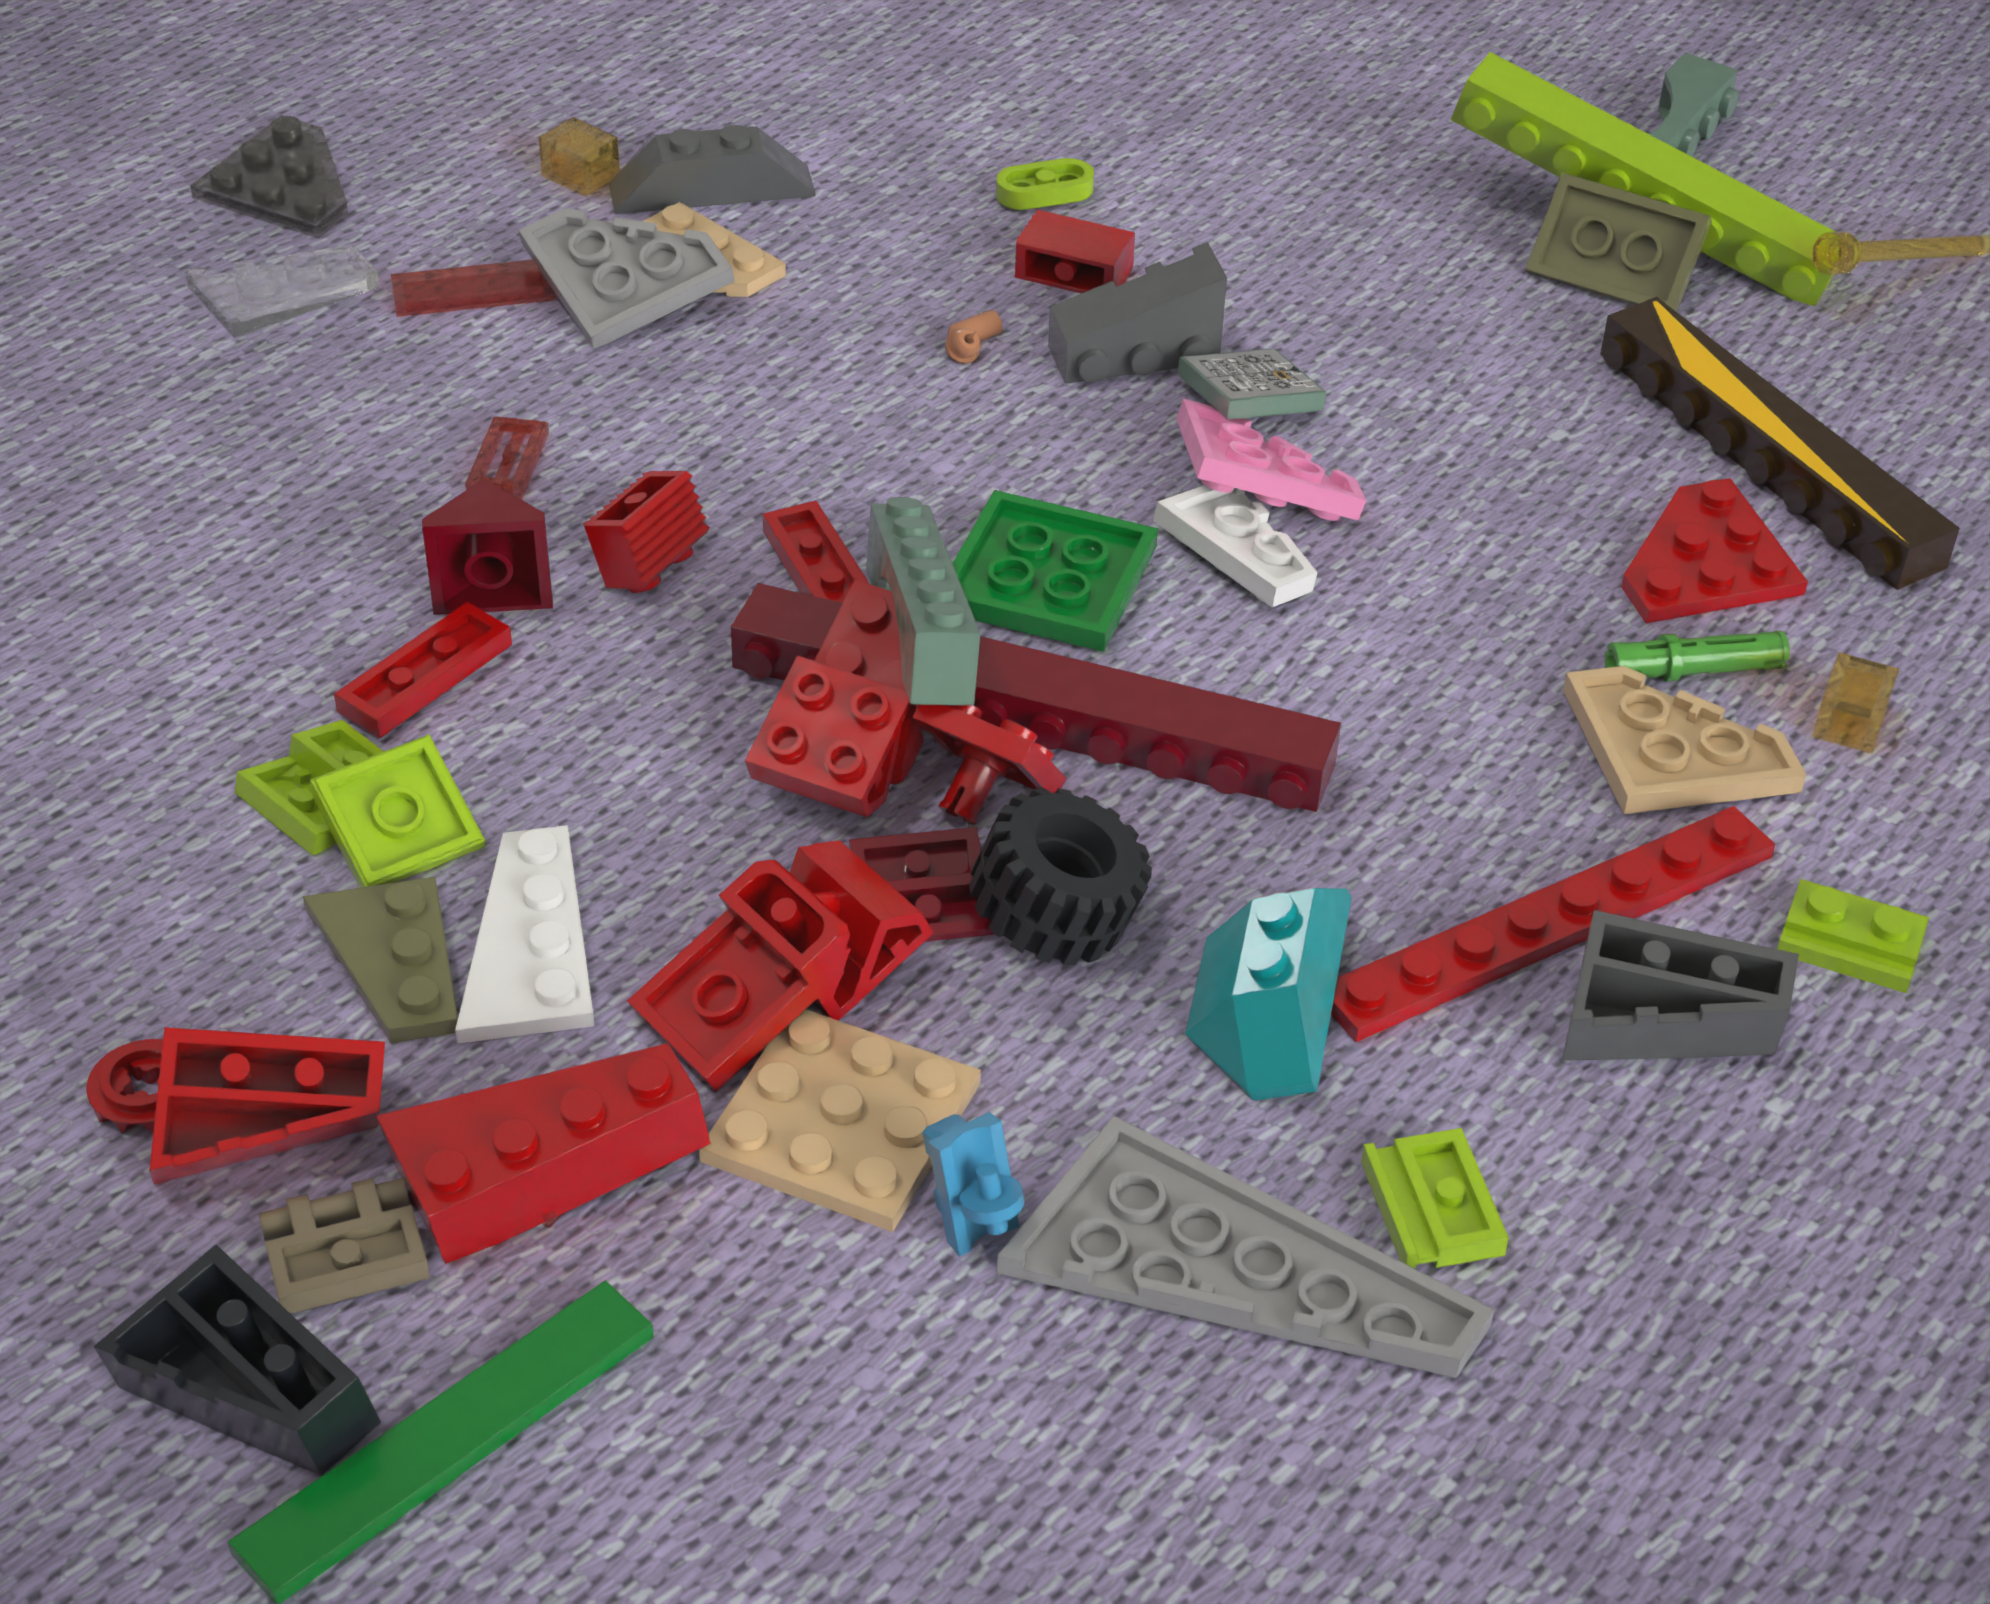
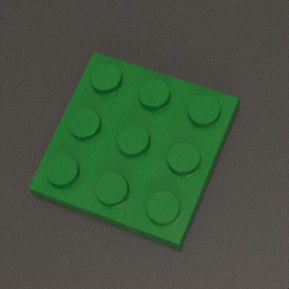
(1052, 569)

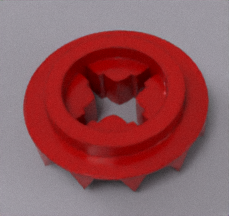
(112, 1090)

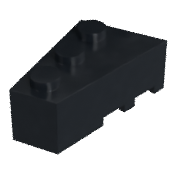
(240, 1365)

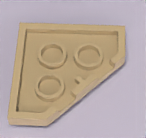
(750, 264)
(1675, 748)

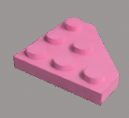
(1277, 472)

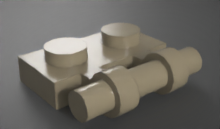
(343, 1245)

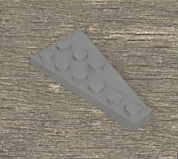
(1198, 1243)

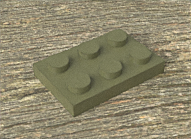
(1617, 243)

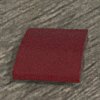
(932, 875)

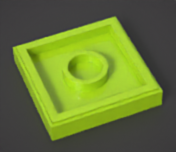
(396, 813)

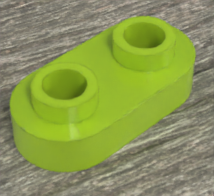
(1044, 183)

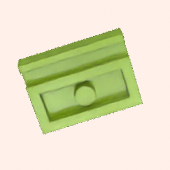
(1853, 935)
(1434, 1200)

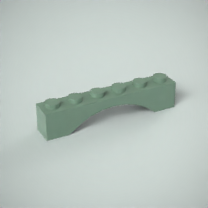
(1694, 100)
(932, 612)

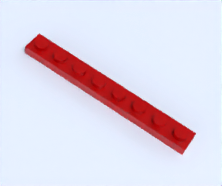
(1545, 922)

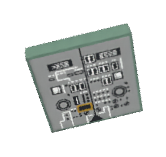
(1251, 383)

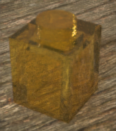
(579, 156)
(1855, 702)

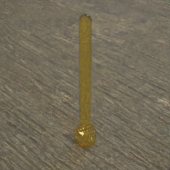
(1842, 252)

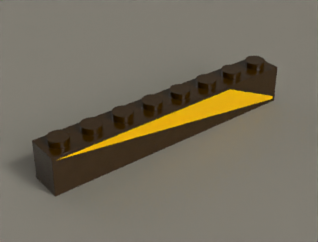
(1779, 444)

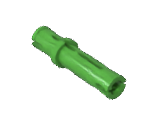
(1675, 656)

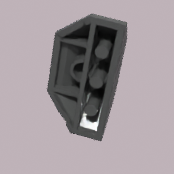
(709, 170)

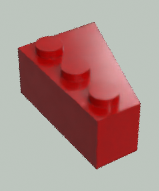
(257, 1095)

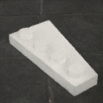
(530, 944)

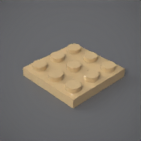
(839, 1118)

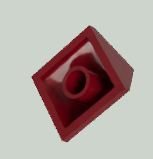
(487, 552)

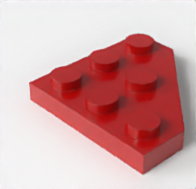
(1709, 557)

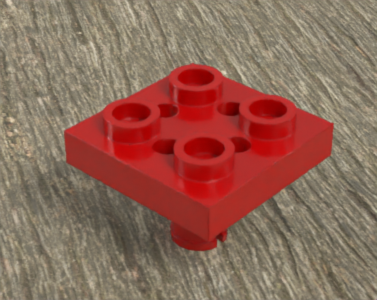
(986, 754)

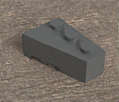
(1141, 322)

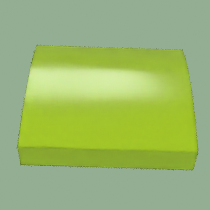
(293, 808)

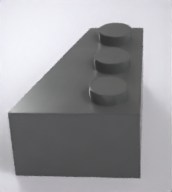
(1676, 994)

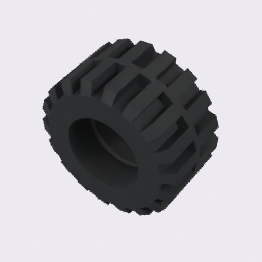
(1059, 876)

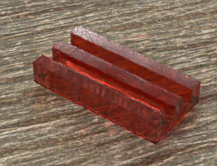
(520, 427)

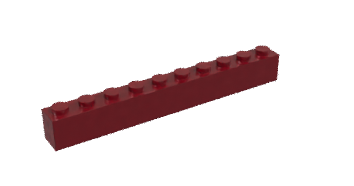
(1090, 708)

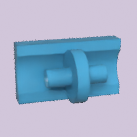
(972, 1179)

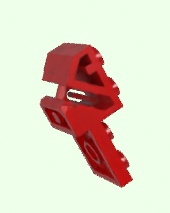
(845, 718)
(779, 946)

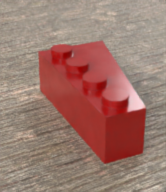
(541, 1144)

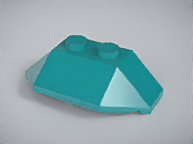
(1271, 990)

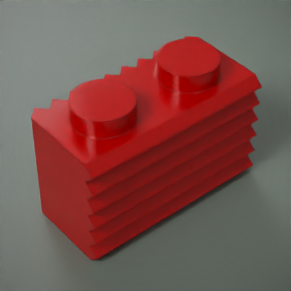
(1073, 253)
(646, 530)

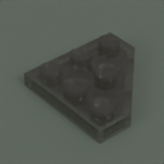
(280, 179)

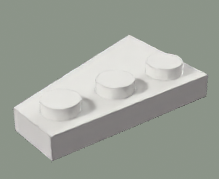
(1238, 542)

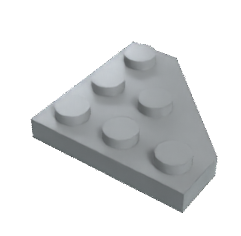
(622, 270)

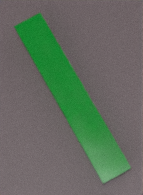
(438, 1442)

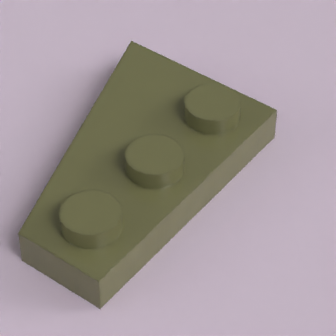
(393, 952)

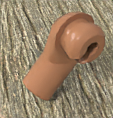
(966, 335)

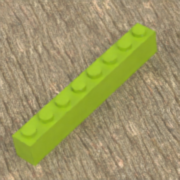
(1586, 142)

